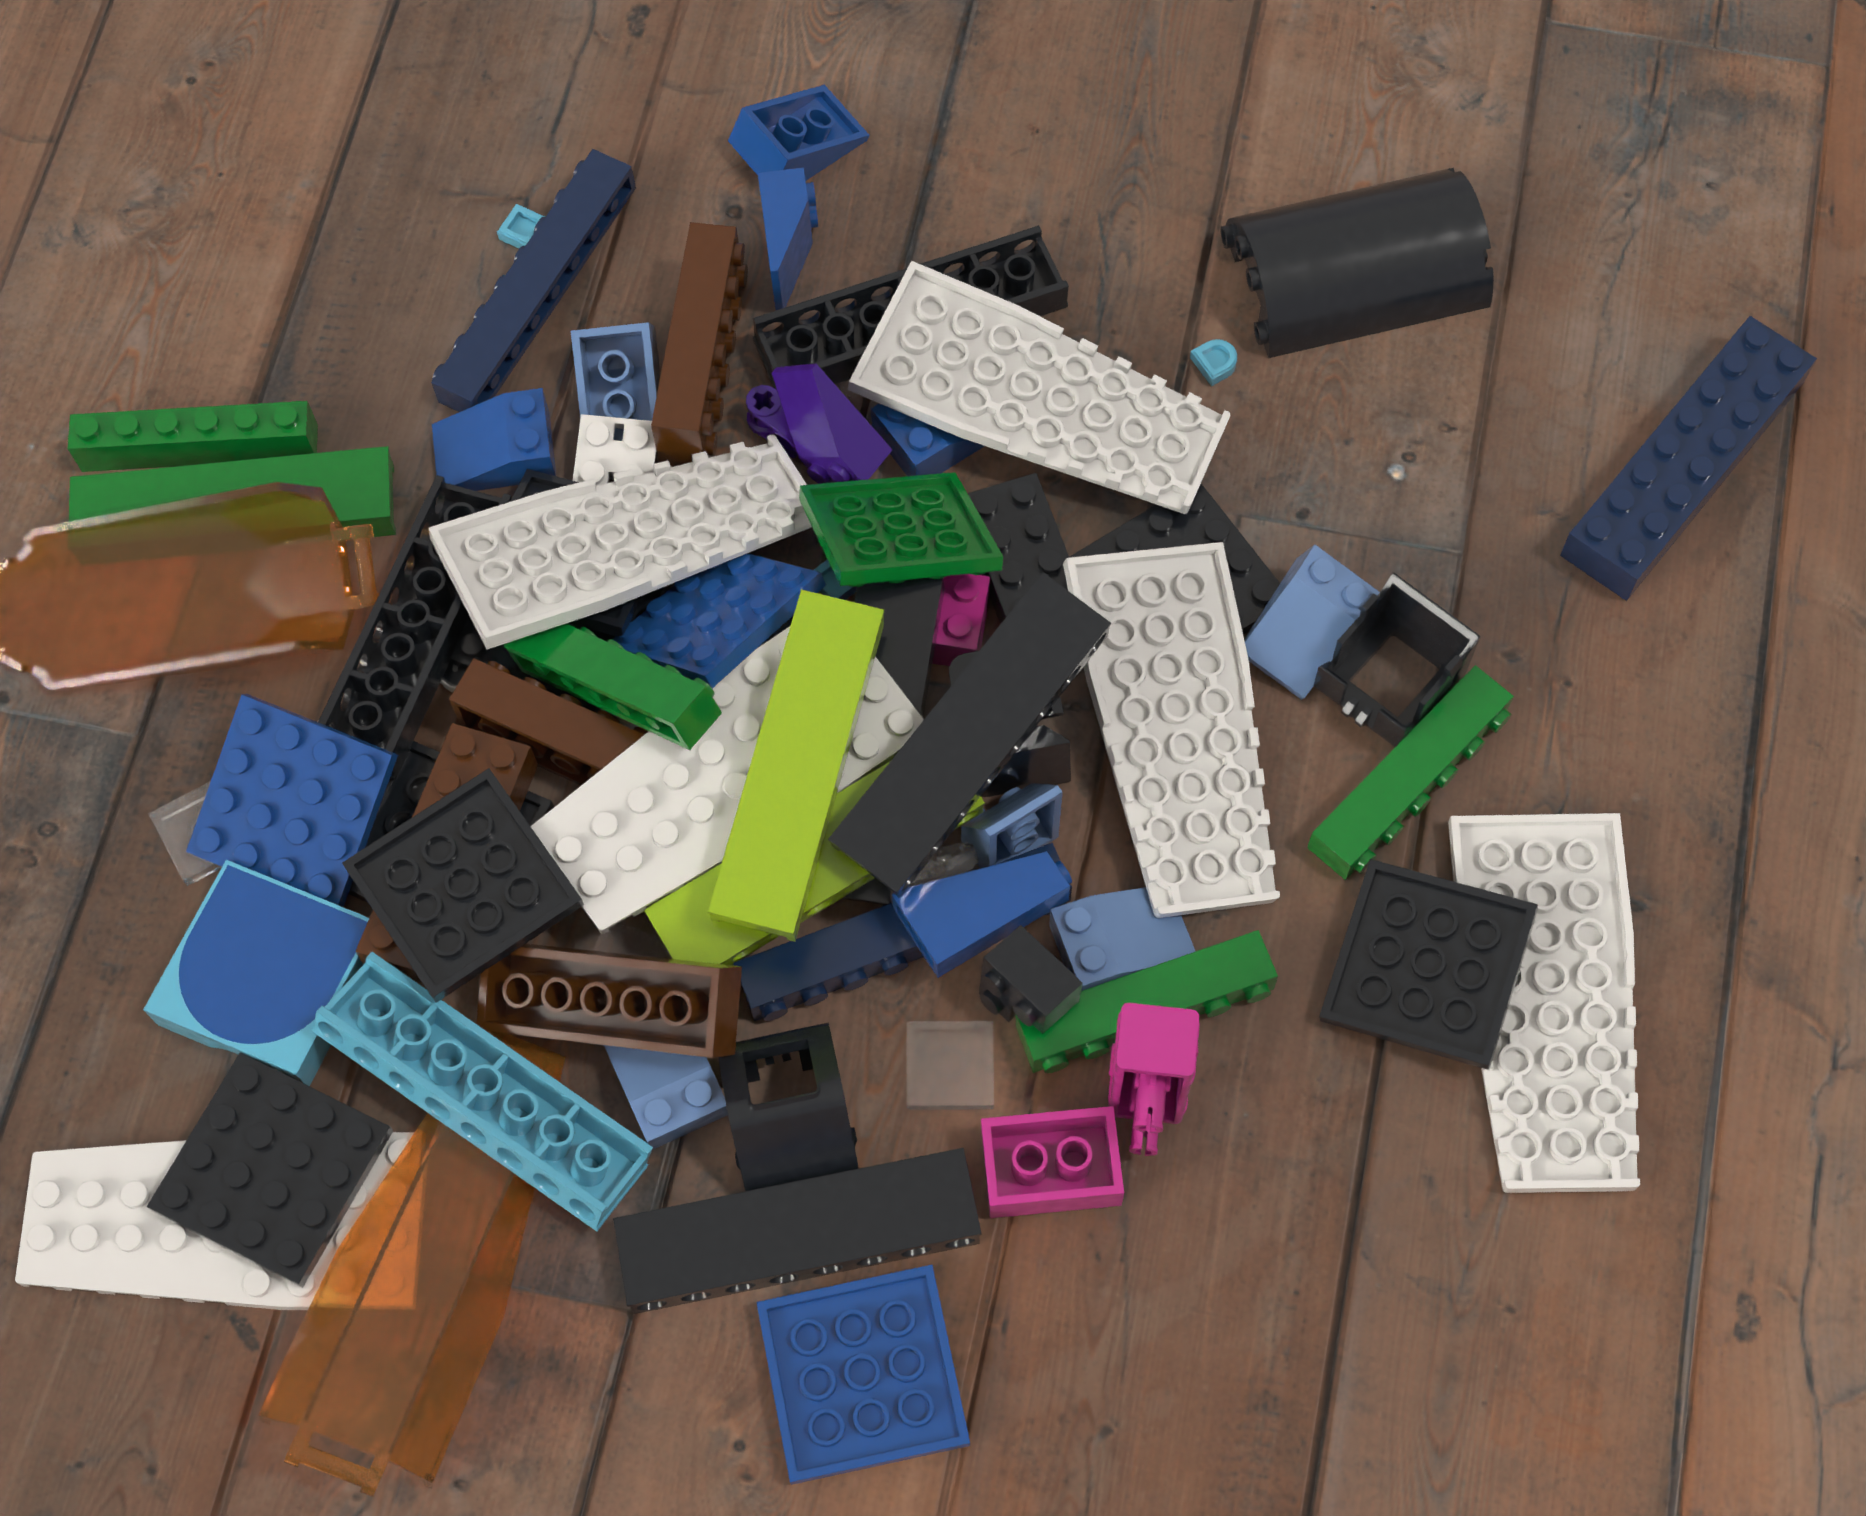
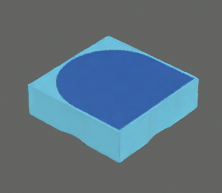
(259, 971)

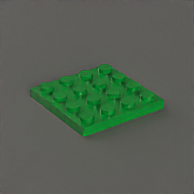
(899, 529)

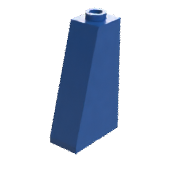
(980, 907)

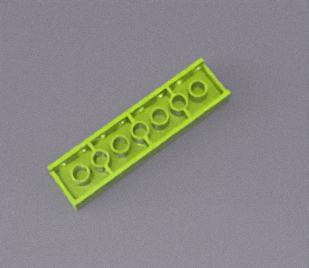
(797, 765)
(692, 936)

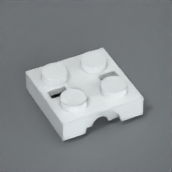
(602, 456)

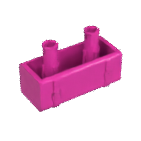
(1152, 1069)

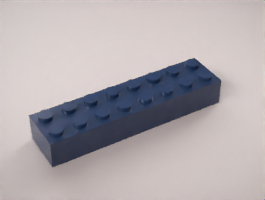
(1687, 458)

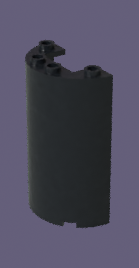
(1364, 261)

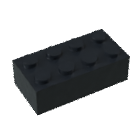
(1026, 536)

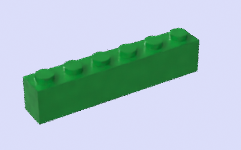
(191, 435)
(619, 682)
(1410, 773)
(1197, 981)

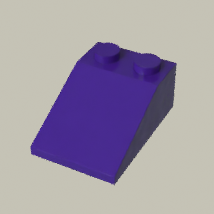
(827, 427)

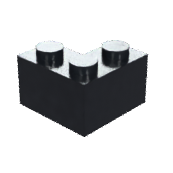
(1027, 982)

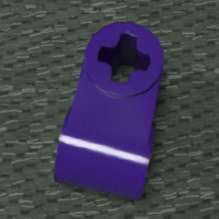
(767, 417)

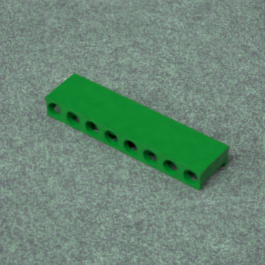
(353, 480)

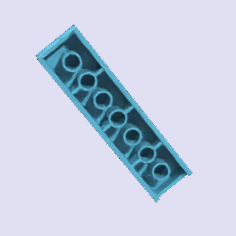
(484, 1091)

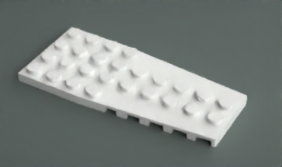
(1033, 392)
(612, 542)
(1180, 724)
(669, 810)
(1566, 1048)
(94, 1232)

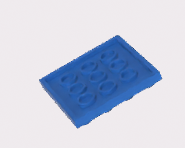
(719, 615)
(291, 799)
(862, 1374)

